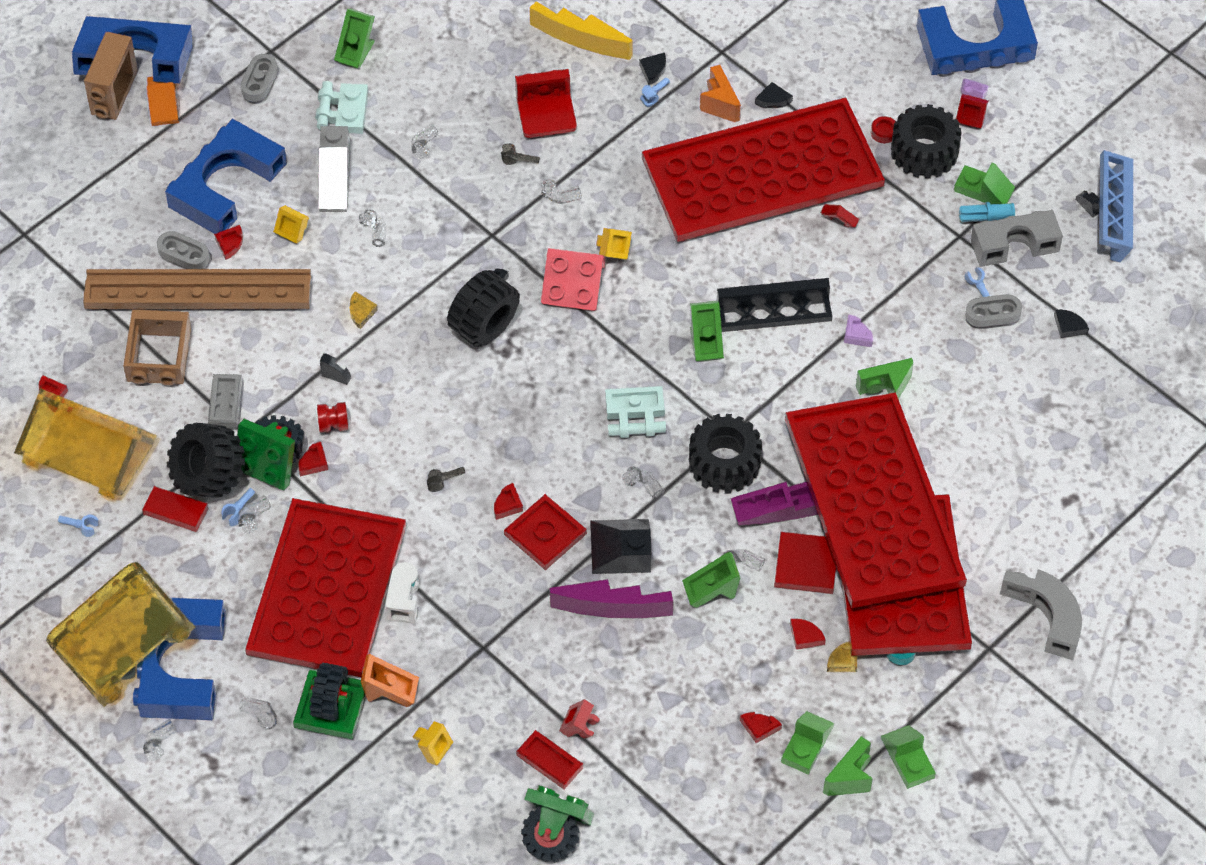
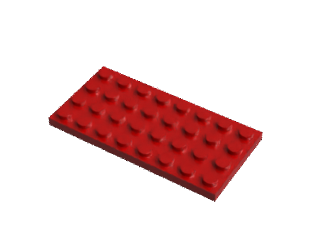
(762, 169)
(874, 500)

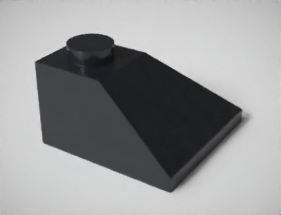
(620, 546)

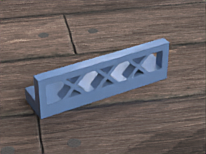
(1121, 202)

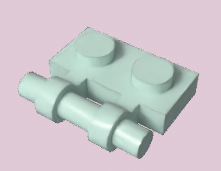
(351, 106)
(635, 403)

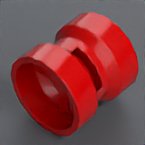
(332, 417)

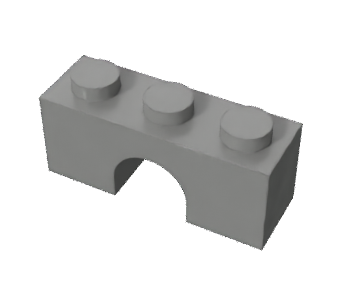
(1036, 230)

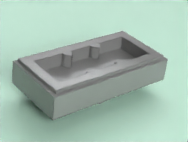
(225, 400)

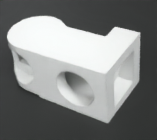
(399, 600)

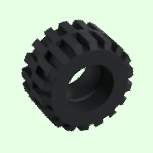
(926, 124)
(483, 308)
(730, 434)
(222, 460)

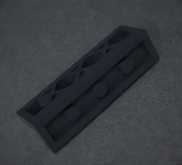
(793, 294)

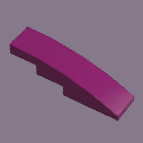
(774, 504)
(599, 600)

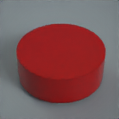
(882, 129)

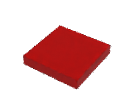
(545, 532)
(805, 563)

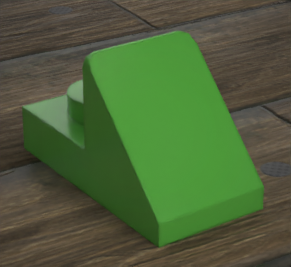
(355, 38)
(983, 186)
(706, 330)
(889, 376)
(713, 579)
(807, 742)
(908, 755)
(848, 774)

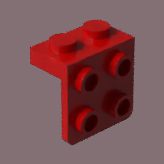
(545, 103)

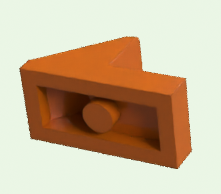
(720, 98)
(162, 102)
(387, 680)

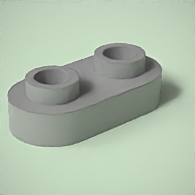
(257, 79)
(185, 250)
(992, 310)

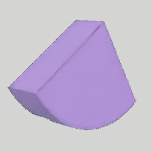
(974, 88)
(857, 332)

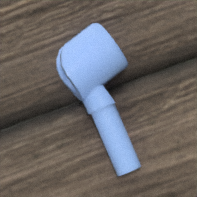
(649, 93)
(979, 282)
(235, 508)
(86, 520)

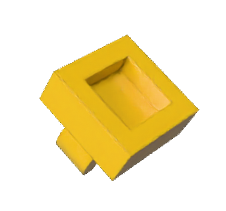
(290, 224)
(614, 243)
(433, 742)

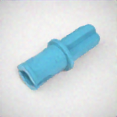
(986, 212)

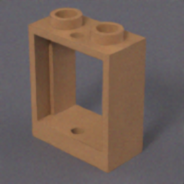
(111, 75)
(159, 324)

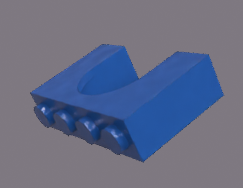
(167, 41)
(950, 53)
(232, 146)
(175, 697)

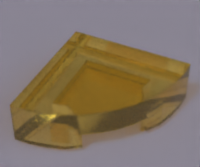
(361, 309)
(841, 659)

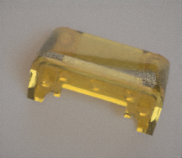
(83, 443)
(117, 630)

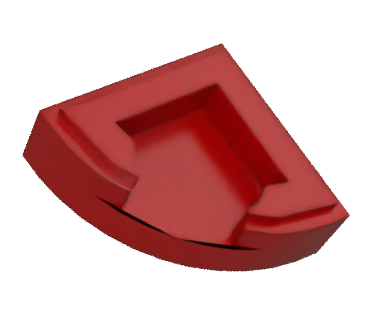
(841, 213)
(229, 241)
(53, 386)
(313, 460)
(507, 502)
(806, 634)
(760, 725)

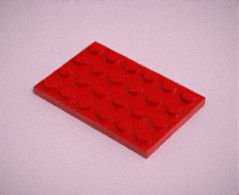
(326, 586)
(913, 623)

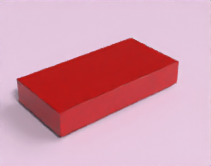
(175, 509)
(549, 759)

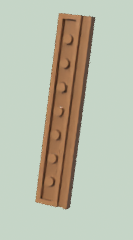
(197, 289)

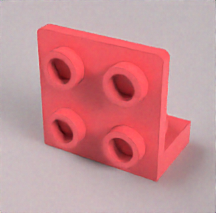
(572, 279)

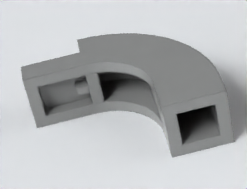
(1055, 602)

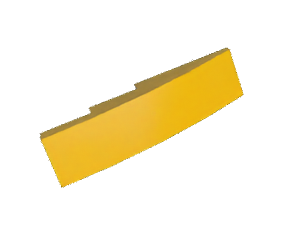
(587, 34)

